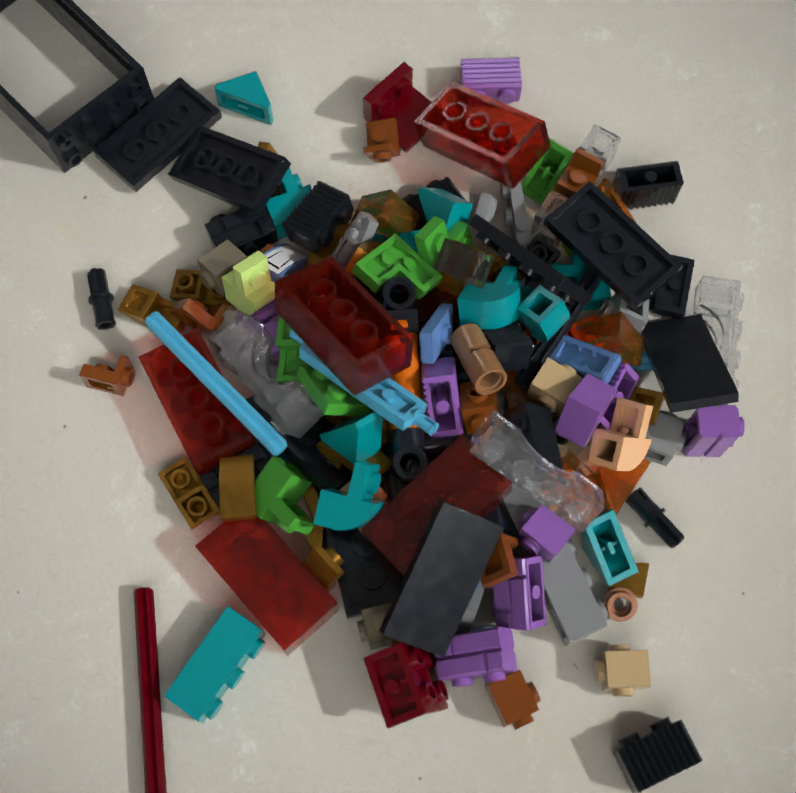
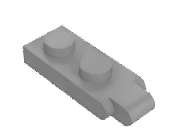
(515, 213)

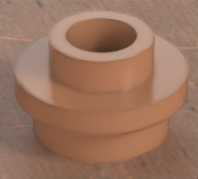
(626, 612)

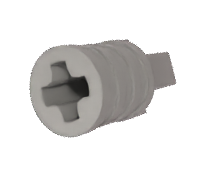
(359, 231)

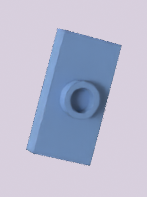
(436, 333)
(586, 358)

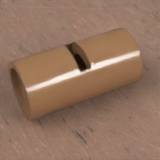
(478, 359)

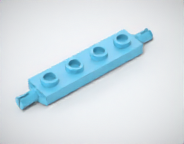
(384, 398)

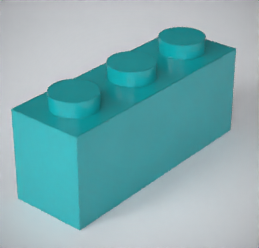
(216, 666)

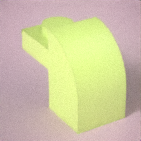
(249, 284)

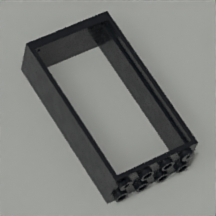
(101, 116)

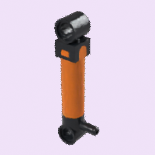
(412, 439)

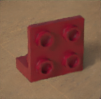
(399, 100)
(405, 683)

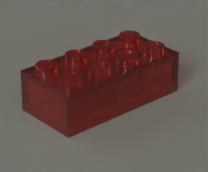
(483, 134)
(343, 324)
(198, 417)
(452, 477)
(269, 580)

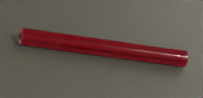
(149, 691)

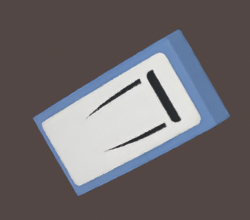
(284, 261)

